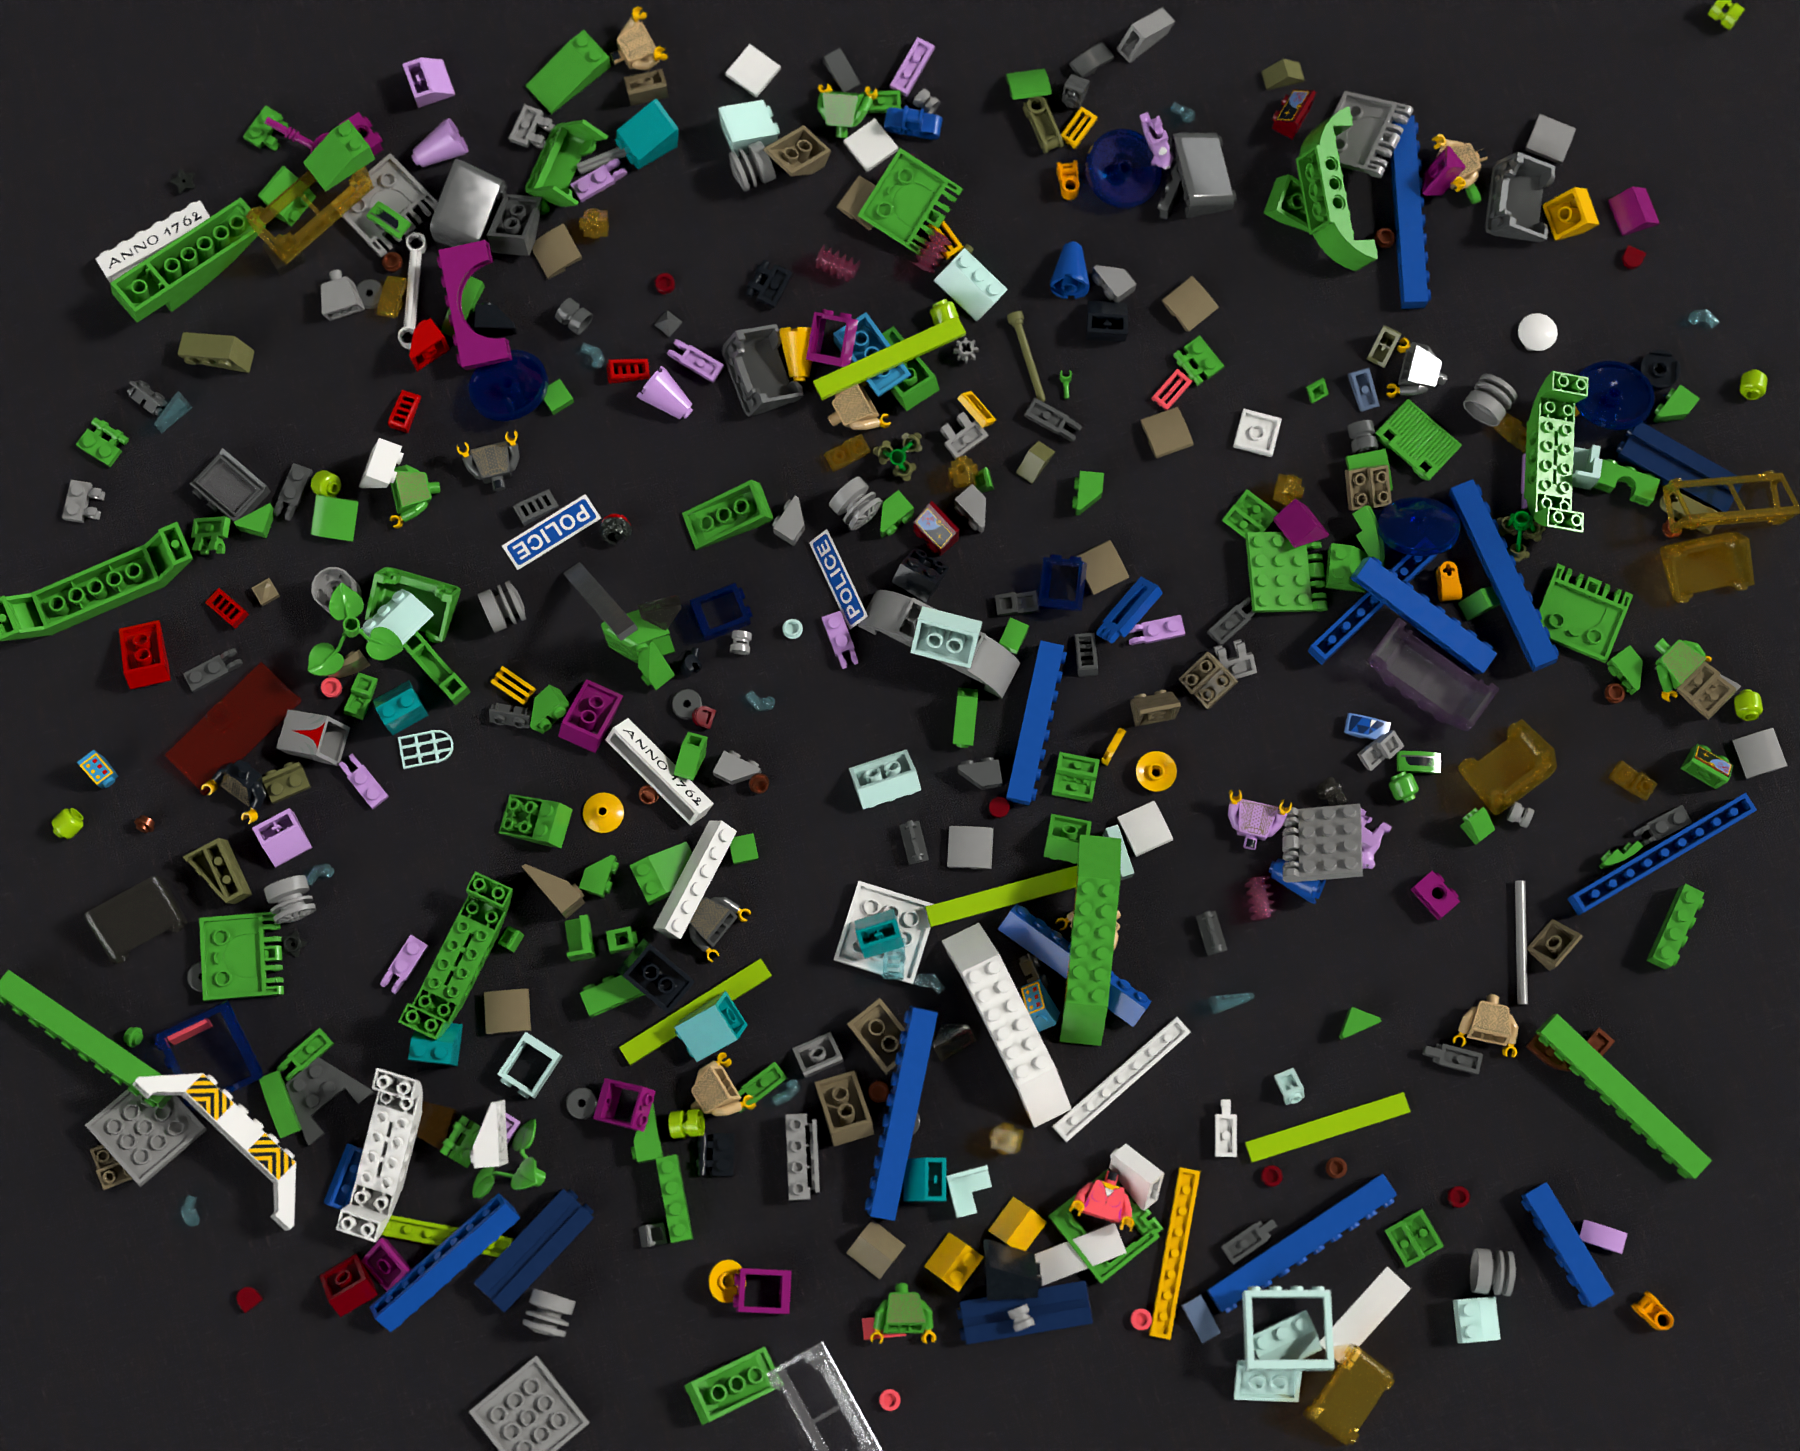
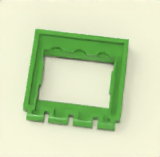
(1071, 1229)

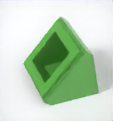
(984, 481)
(511, 939)

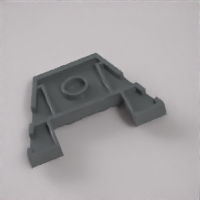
(317, 1087)

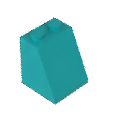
(648, 135)
(400, 708)
(711, 1027)
(439, 1051)

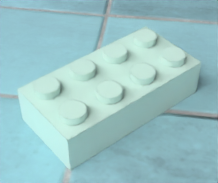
(1126, 866)

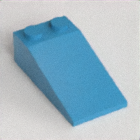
(867, 342)

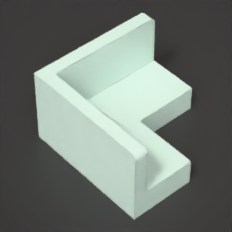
(1586, 467)
(961, 1188)

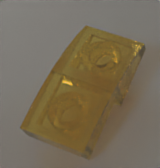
(390, 299)
(1513, 431)
(847, 453)
(1633, 781)

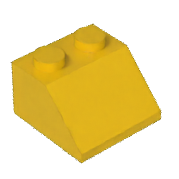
(1570, 213)
(953, 1262)

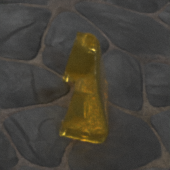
(1707, 564)
(1510, 768)
(1349, 1395)

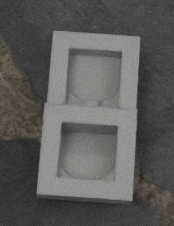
(1381, 748)

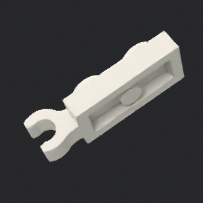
(1225, 1131)

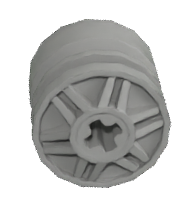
(752, 166)
(1490, 400)
(852, 499)
(327, 581)
(502, 606)
(291, 903)
(1496, 1272)
(549, 1313)

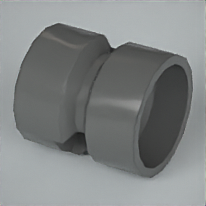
(575, 317)
(1362, 437)

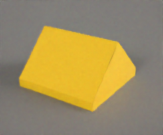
(1017, 1225)

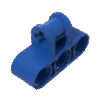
(913, 123)

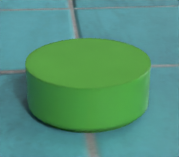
(1473, 194)

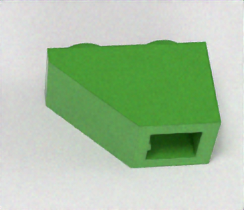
(1677, 407)
(1089, 490)
(894, 512)
(1627, 668)
(548, 708)
(691, 756)
(1477, 825)
(597, 877)

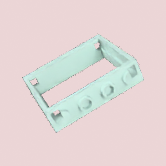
(1287, 1365)

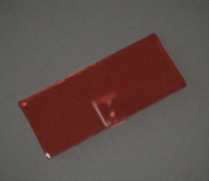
(233, 726)

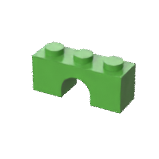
(1642, 485)

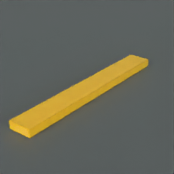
(1174, 1253)

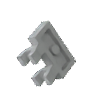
(526, 126)
(966, 439)
(77, 502)
(1240, 665)

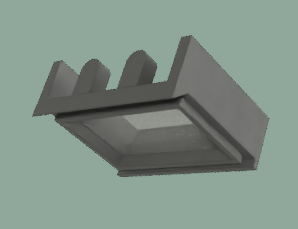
(229, 487)

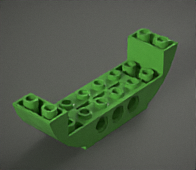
(1326, 197)
(1552, 452)
(459, 958)

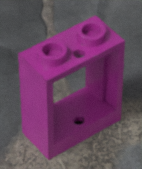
(817, 334)
(606, 1109)
(784, 1291)

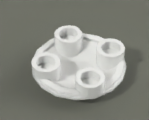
(1537, 332)

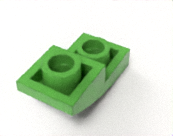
(1612, 858)

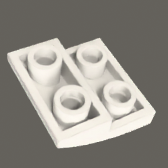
(1145, 828)

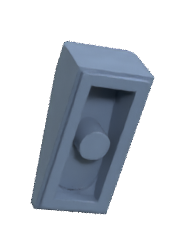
(1363, 389)
(1201, 1318)

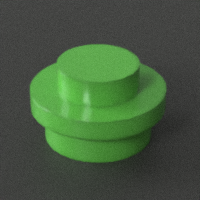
(133, 1036)

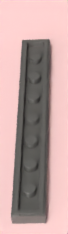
(600, 601)

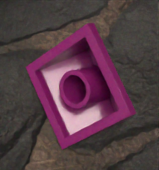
(1442, 172)
(1633, 210)
(1299, 524)
(386, 1264)

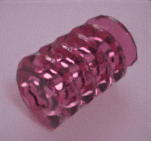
(932, 252)
(836, 264)
(1259, 898)

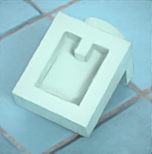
(1290, 1086)

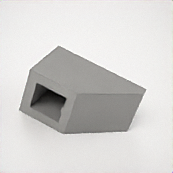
(1114, 281)
(973, 506)
(791, 523)
(733, 769)

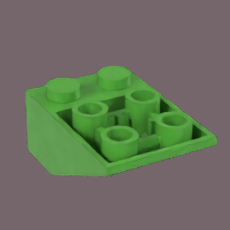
(536, 820)

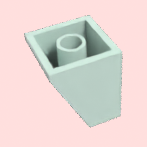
(748, 124)

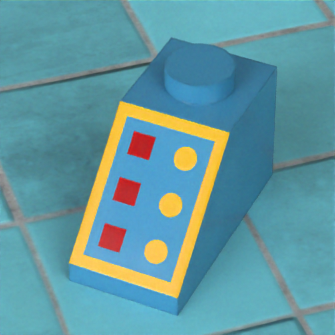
(98, 769)
(1039, 1005)

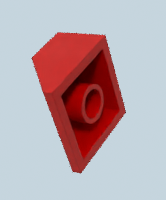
(427, 344)

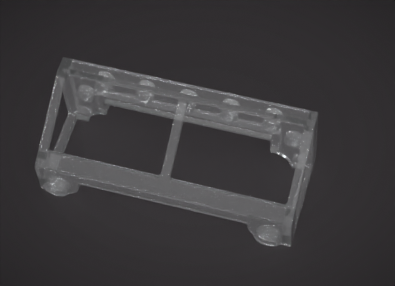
(821, 1359)

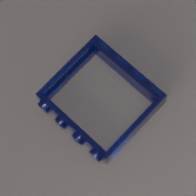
(237, 1034)

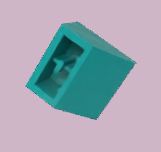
(878, 933)
(925, 1180)

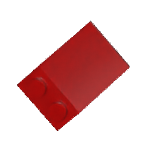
(144, 655)

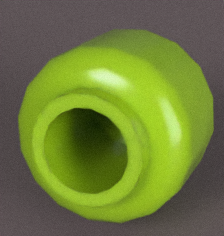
(943, 311)
(1753, 384)
(326, 483)
(1748, 705)
(67, 823)

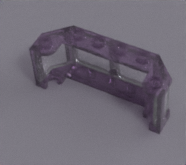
(1430, 678)

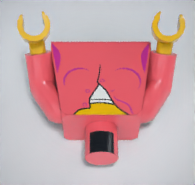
(1105, 1201)

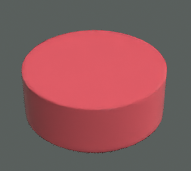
(331, 687)
(1141, 1319)
(889, 1399)

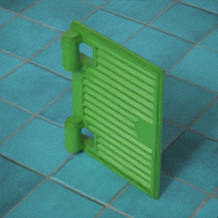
(1418, 439)

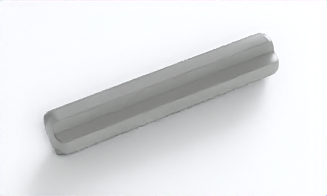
(600, 160)

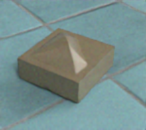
(265, 592)

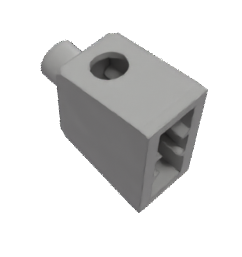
(339, 297)

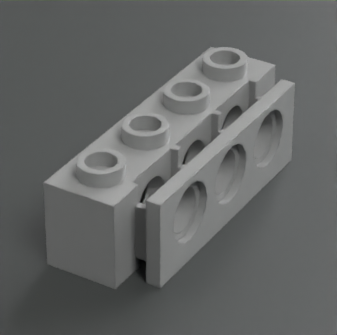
(797, 1157)

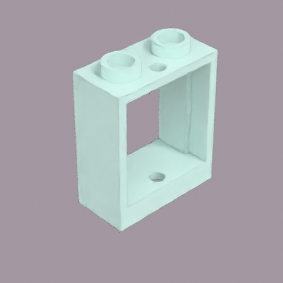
(523, 1090)

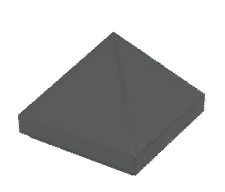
(668, 323)

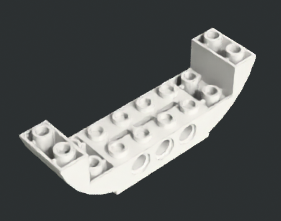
(384, 1155)

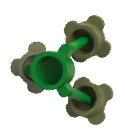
(898, 457)
(1518, 523)

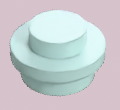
(792, 629)

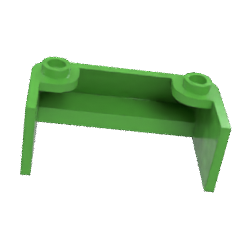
(560, 159)
(639, 639)

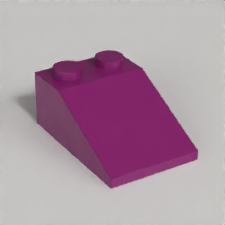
(590, 716)

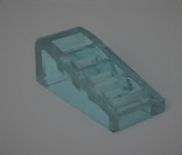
(174, 411)
(890, 974)
(1225, 1002)

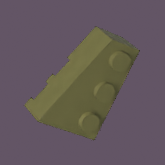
(216, 351)
(221, 870)

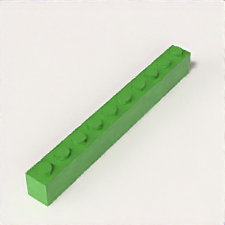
(77, 1034)
(1623, 1096)

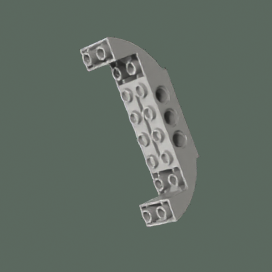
(898, 617)

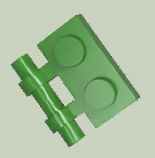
(1202, 356)
(98, 447)
(463, 1147)

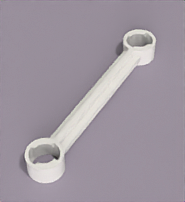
(412, 286)

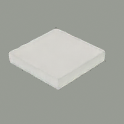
(753, 70)
(871, 145)
(1257, 432)

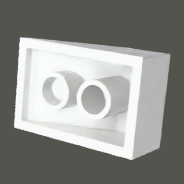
(381, 465)
(491, 1143)

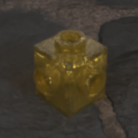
(595, 223)
(968, 476)
(1287, 489)
(1006, 1138)

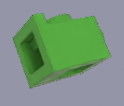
(614, 937)

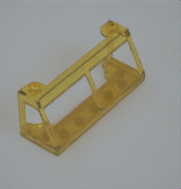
(290, 245)
(1775, 515)

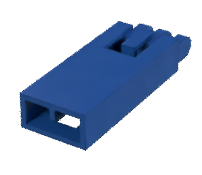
(1129, 610)

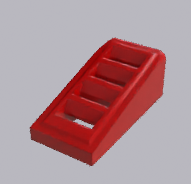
(620, 377)
(404, 427)
(237, 619)

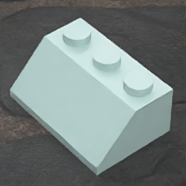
(970, 284)
(402, 615)
(946, 637)
(885, 779)
(1287, 1339)

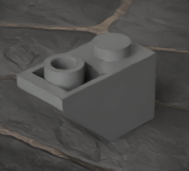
(1075, 91)
(982, 774)

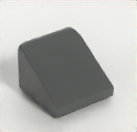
(652, 1235)

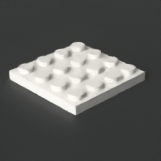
(911, 921)

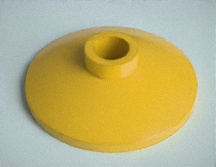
(1156, 761)
(608, 821)
(726, 1270)

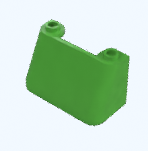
(434, 594)

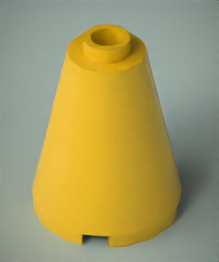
(795, 349)

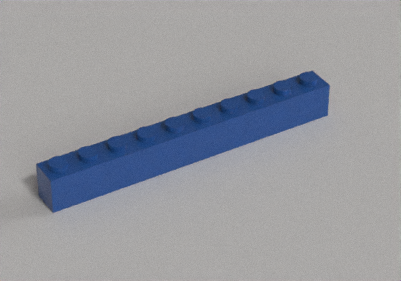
(1409, 219)
(1503, 575)
(1661, 854)
(902, 1113)
(1302, 1242)

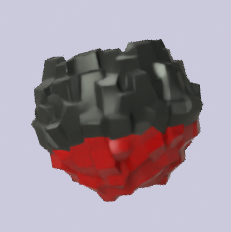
(614, 527)

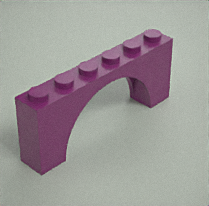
(458, 266)

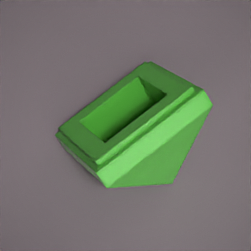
(1317, 390)

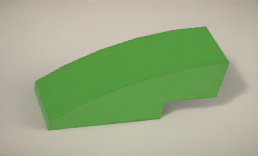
(470, 296)
(1369, 536)
(279, 1104)

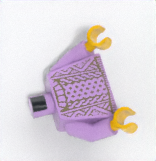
(1255, 819)

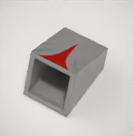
(313, 737)

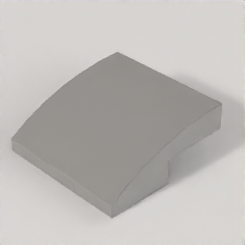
(1550, 139)
(1759, 753)
(970, 847)

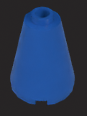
(1070, 273)
(1307, 889)

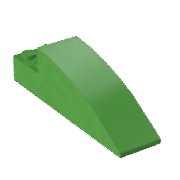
(186, 263)

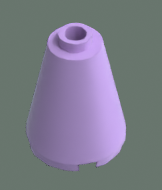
(440, 145)
(666, 395)

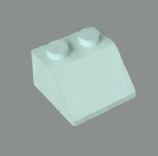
(1476, 1319)

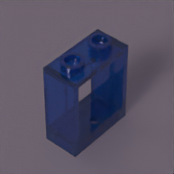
(1057, 560)
(725, 628)

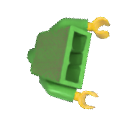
(844, 108)
(411, 493)
(1677, 664)
(903, 1314)

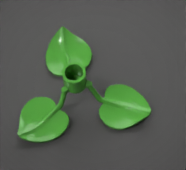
(346, 606)
(527, 1173)

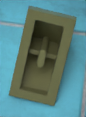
(1282, 74)
(1384, 346)
(1035, 462)

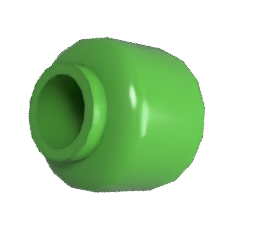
(1403, 787)

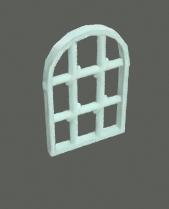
(420, 755)

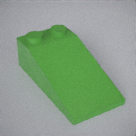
(569, 72)
(921, 382)
(728, 514)
(731, 1386)

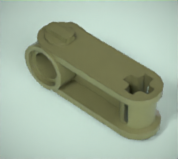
(1043, 123)
(1693, 506)

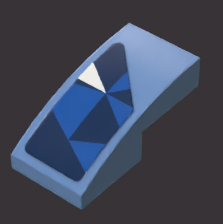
(1365, 726)

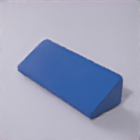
(343, 1182)

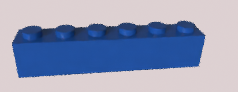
(1567, 1245)

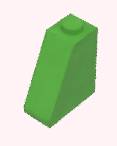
(965, 717)

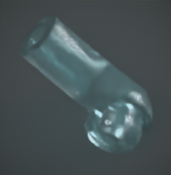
(1187, 113)
(1703, 315)
(595, 353)
(760, 704)
(319, 870)
(929, 980)
(793, 1089)
(188, 1211)

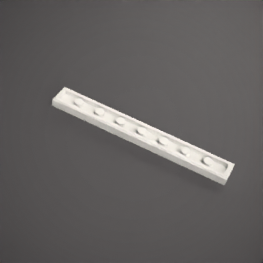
(1121, 1079)

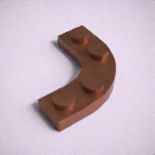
(1598, 1040)

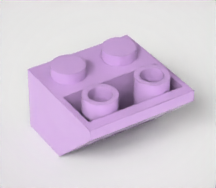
(428, 80)
(282, 837)

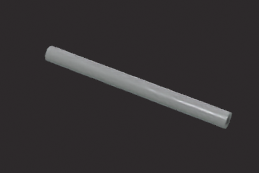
(1521, 942)

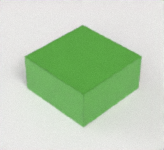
(557, 397)
(743, 849)

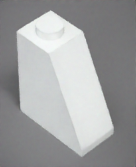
(1137, 1175)

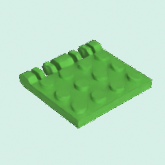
(907, 199)
(1282, 574)
(1580, 616)
(237, 956)

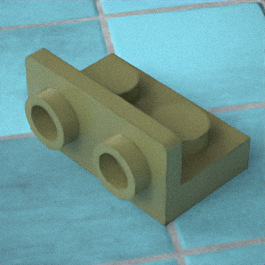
(285, 782)

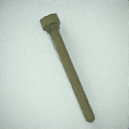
(1016, 320)

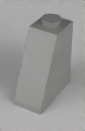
(1145, 34)

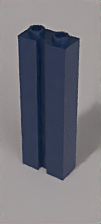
(1666, 459)
(535, 1249)
(1053, 1309)

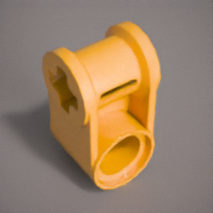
(1068, 176)
(1448, 585)
(1652, 1311)

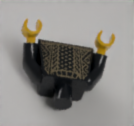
(242, 783)

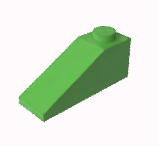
(654, 667)
(647, 1143)

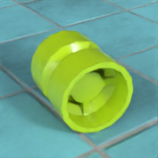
(1731, 16)
(686, 1123)

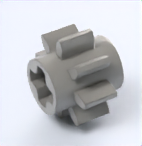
(966, 344)

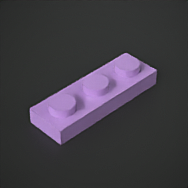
(912, 66)

